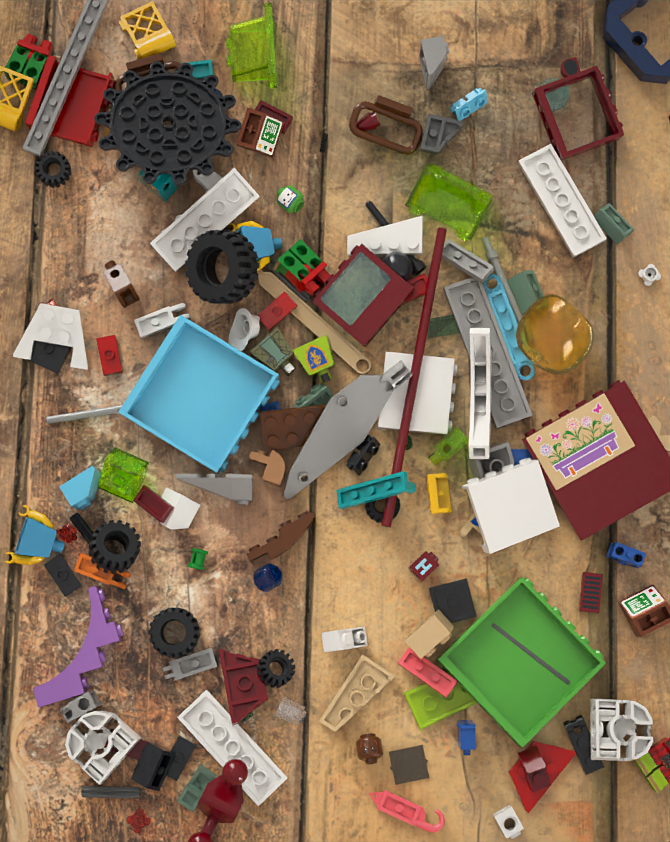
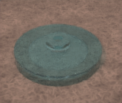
(558, 98)

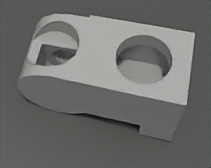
(80, 706)

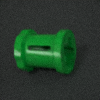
(197, 559)

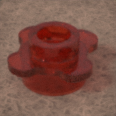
(67, 533)
(144, 820)

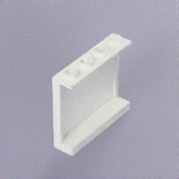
(432, 395)
(511, 505)

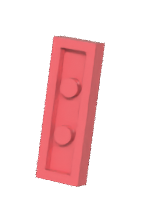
(428, 673)

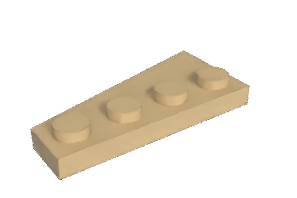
(359, 687)

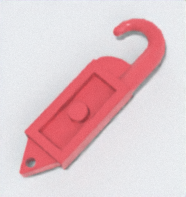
(406, 810)

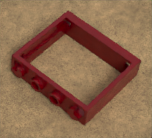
(603, 95)

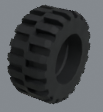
(202, 263)

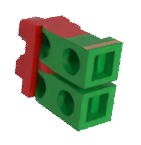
(29, 59)
(302, 268)

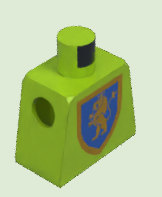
(317, 358)

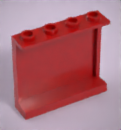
(83, 102)

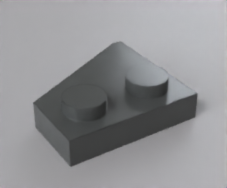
(438, 133)

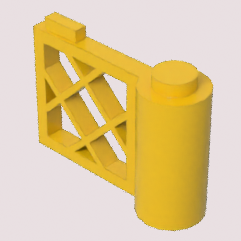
(152, 44)
(10, 116)

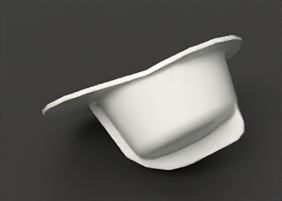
(243, 329)

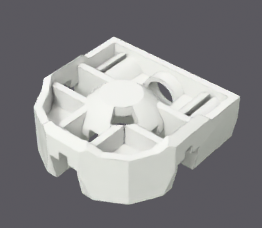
(617, 728)
(122, 738)

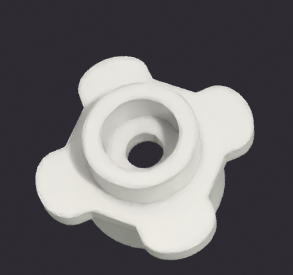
(654, 274)

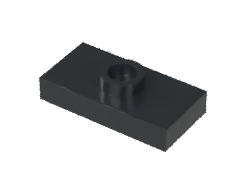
(62, 575)
(183, 750)

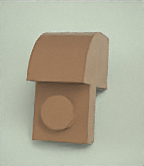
(275, 466)

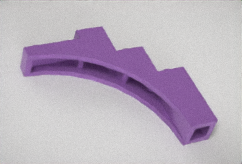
(90, 657)

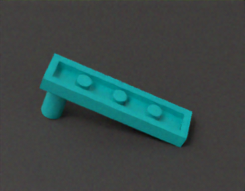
(374, 490)

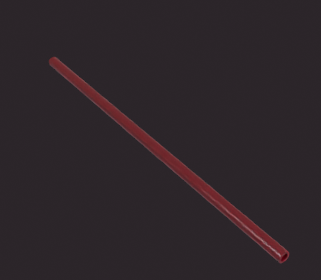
(415, 369)

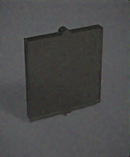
(408, 764)

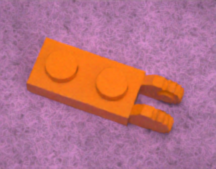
(86, 567)

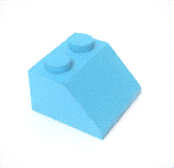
(82, 488)

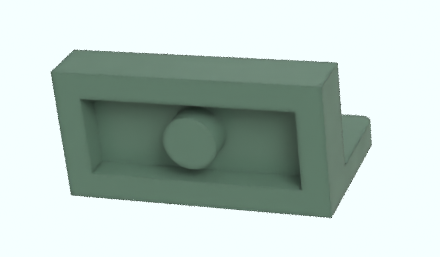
(525, 289)

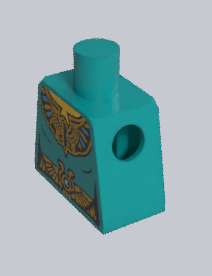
(158, 186)

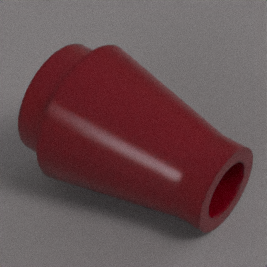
(368, 122)

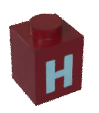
(424, 565)

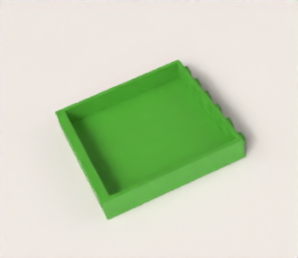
(506, 679)

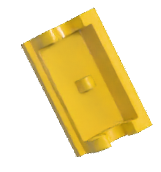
(438, 493)

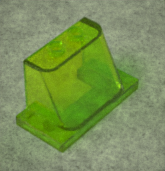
(253, 49)

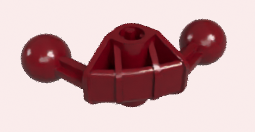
(222, 799)

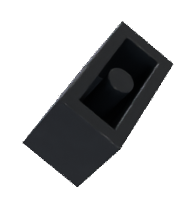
(153, 766)

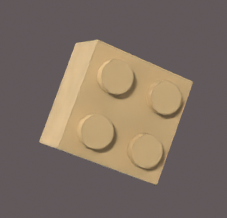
(429, 634)

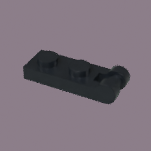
(582, 744)

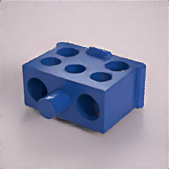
(625, 555)
(466, 735)

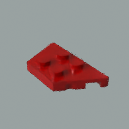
(555, 761)

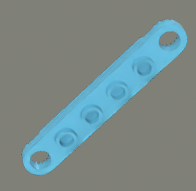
(508, 325)

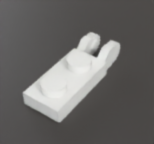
(158, 320)

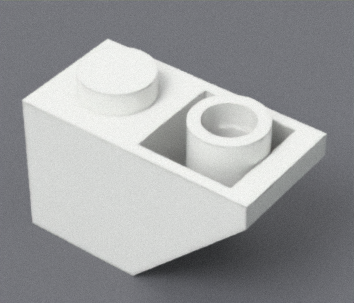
(344, 639)

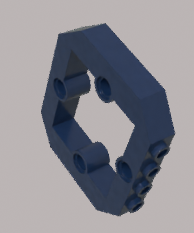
(621, 41)

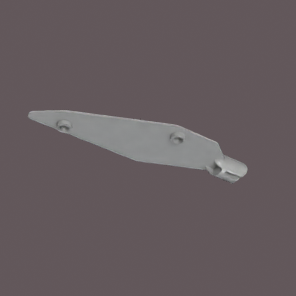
(343, 425)

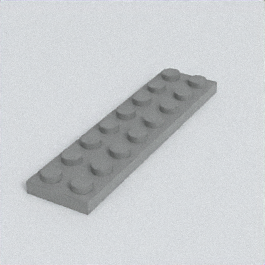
(473, 310)

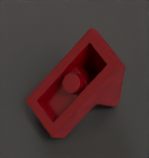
(534, 768)

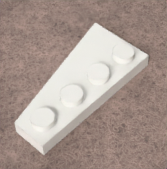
(396, 237)

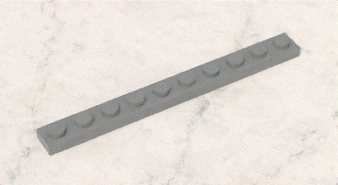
(64, 76)

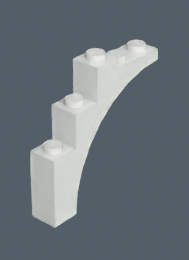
(480, 393)

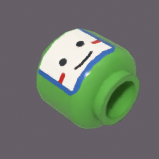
(290, 199)

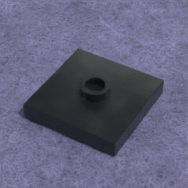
(49, 355)
(453, 600)

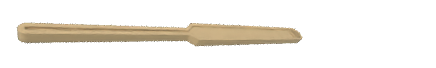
(314, 322)

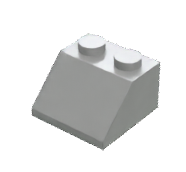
(432, 58)

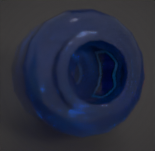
(267, 577)

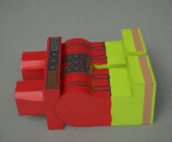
(656, 765)

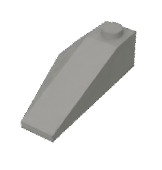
(499, 457)
(233, 487)

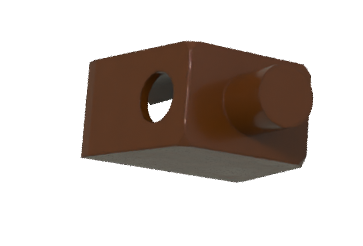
(120, 284)

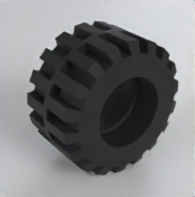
(120, 533)
(157, 629)

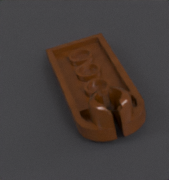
(289, 426)

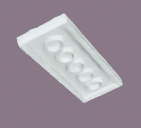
(562, 200)
(211, 212)
(214, 730)

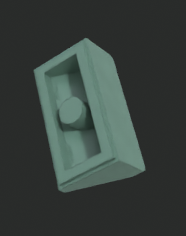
(613, 223)

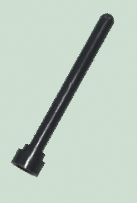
(418, 265)

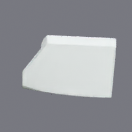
(183, 510)

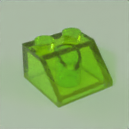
(123, 474)

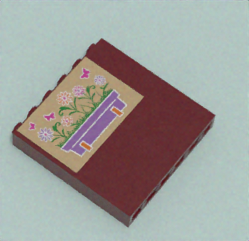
(601, 459)

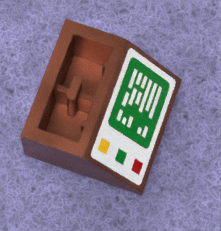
(260, 132)
(646, 610)

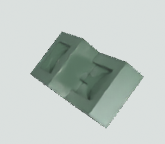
(194, 789)

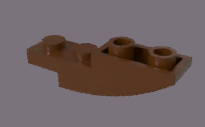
(290, 534)

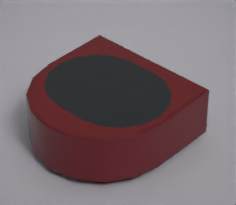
(569, 67)

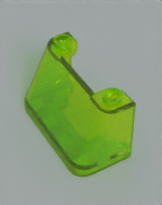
(450, 200)

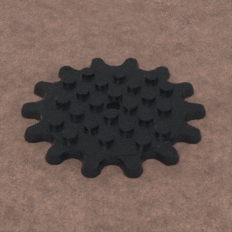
(161, 97)

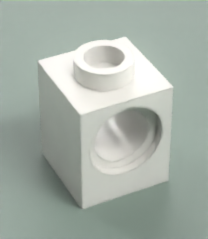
(503, 814)

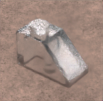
(291, 711)

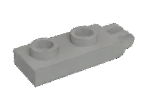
(191, 664)

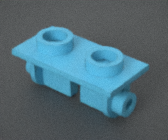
(475, 100)

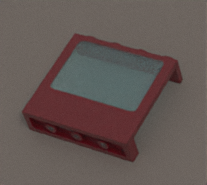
(363, 295)

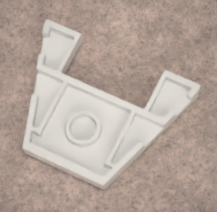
(55, 326)

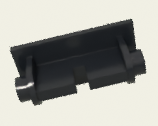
(368, 448)

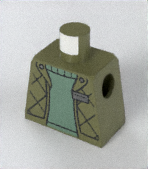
(274, 353)

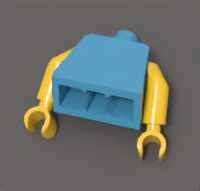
(261, 240)
(35, 539)

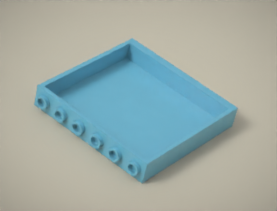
(200, 394)

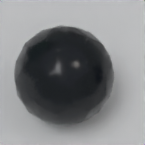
(400, 264)

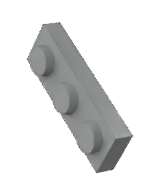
(466, 261)

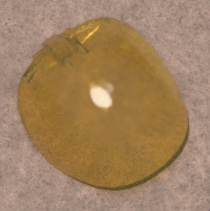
(554, 335)

